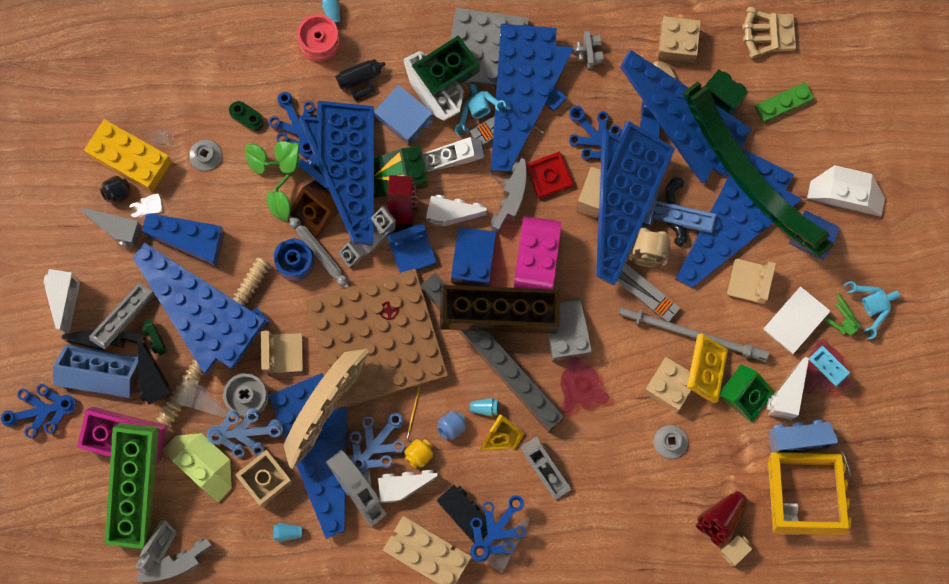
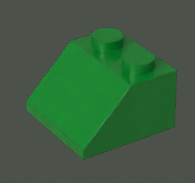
(746, 392)

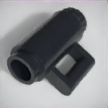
(359, 74)

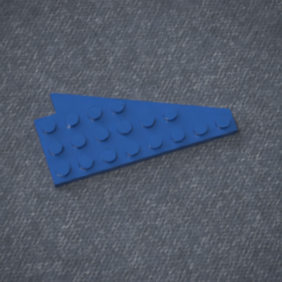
(525, 78)
(667, 103)
(345, 154)
(628, 182)
(735, 223)
(204, 316)
(320, 483)

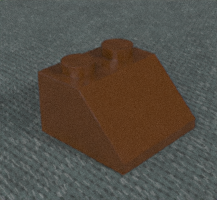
(314, 207)

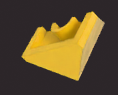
(502, 435)

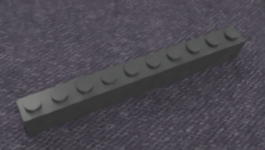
(502, 365)

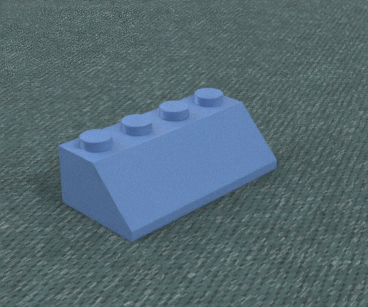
(96, 371)

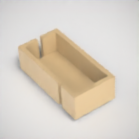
(426, 553)

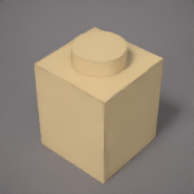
(736, 550)

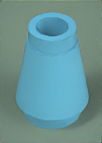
(332, 10)
(485, 407)
(286, 532)

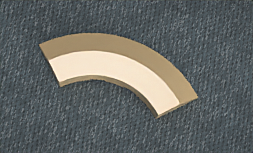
(322, 403)

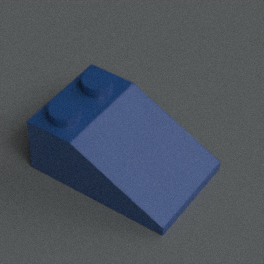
(473, 257)

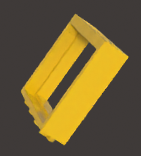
(800, 527)

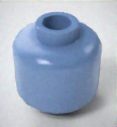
(451, 425)

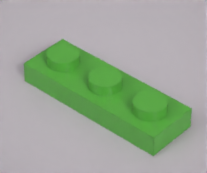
(784, 102)

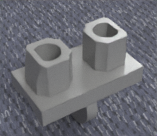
(592, 58)

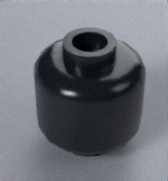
(115, 189)

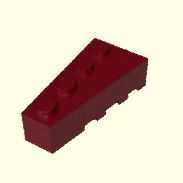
(402, 201)

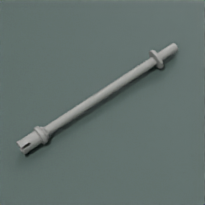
(746, 350)

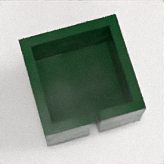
(726, 92)

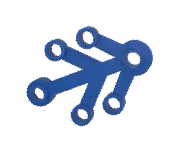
(295, 128)
(596, 139)
(41, 411)
(495, 531)

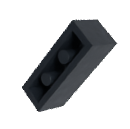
(462, 511)

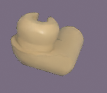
(665, 67)

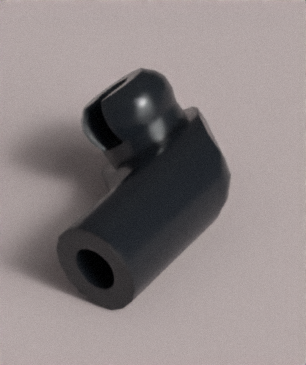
(672, 187)
(681, 234)

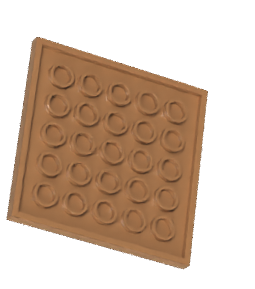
(400, 349)

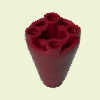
(722, 518)

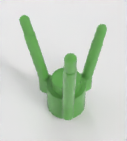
(850, 323)

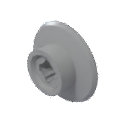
(209, 162)
(671, 451)

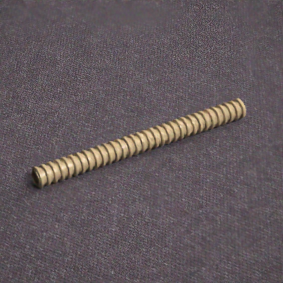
(242, 296)

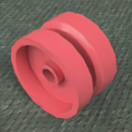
(318, 38)

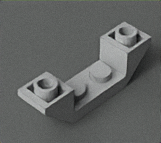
(383, 225)

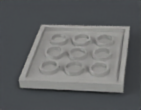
(482, 37)

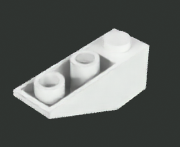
(453, 154)
(448, 212)
(399, 488)

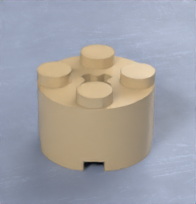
(650, 248)

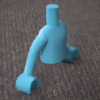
(478, 106)
(875, 303)

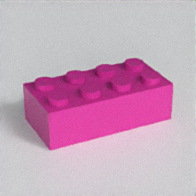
(98, 430)

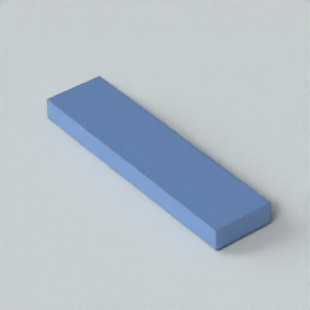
(684, 217)

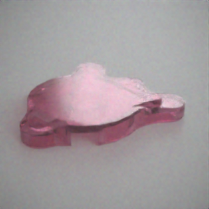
(815, 377)
(580, 385)

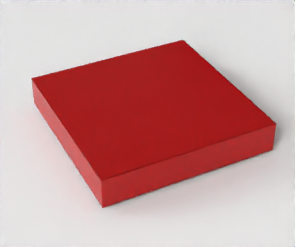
(549, 175)

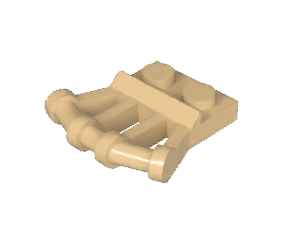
(780, 32)

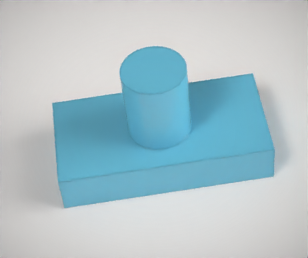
(829, 366)

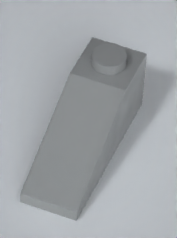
(121, 229)
(545, 467)

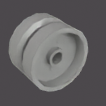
(240, 386)

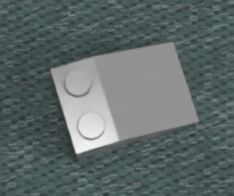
(572, 336)

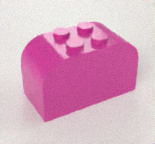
(537, 253)

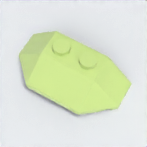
(202, 463)

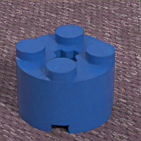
(289, 250)

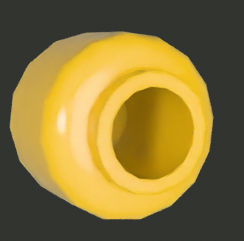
(418, 453)

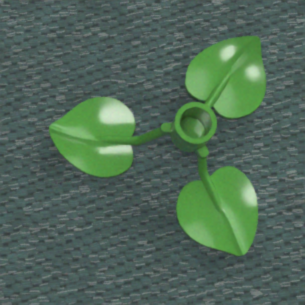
(288, 158)

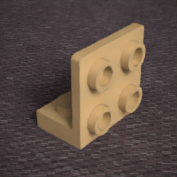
(751, 280)
(281, 352)

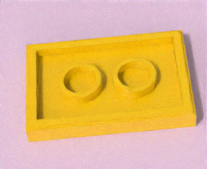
(707, 368)

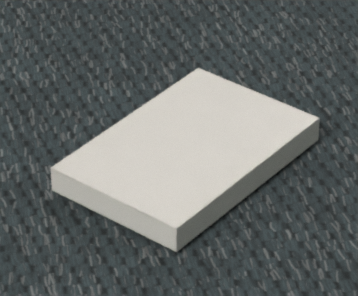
(796, 320)

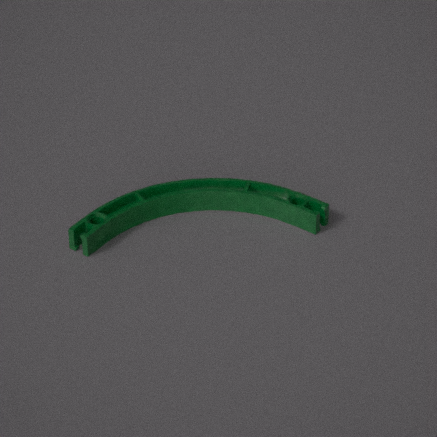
(748, 178)

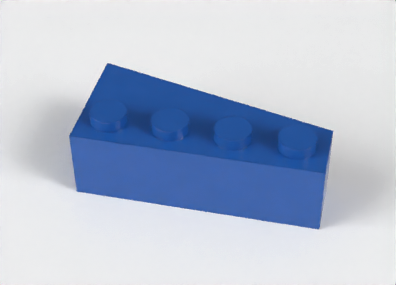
(187, 236)

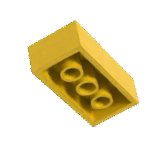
(127, 156)

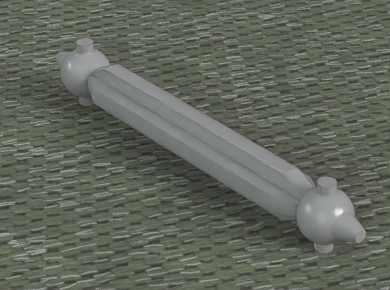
(319, 252)

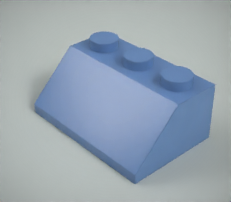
(802, 437)

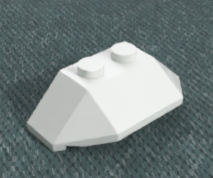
(441, 105)
(847, 190)

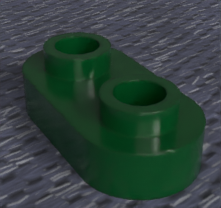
(245, 115)
(157, 344)

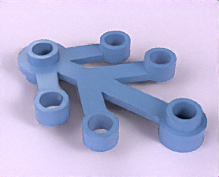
(241, 432)
(374, 445)

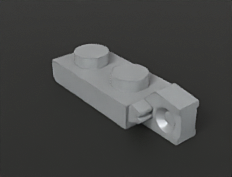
(156, 546)

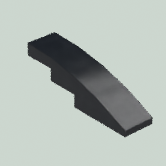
(82, 338)

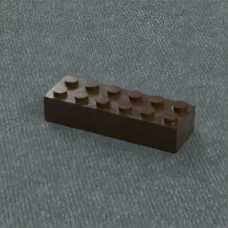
(499, 309)

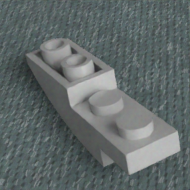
(514, 190)
(357, 487)
(170, 568)

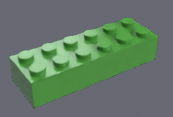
(131, 485)

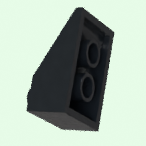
(151, 379)

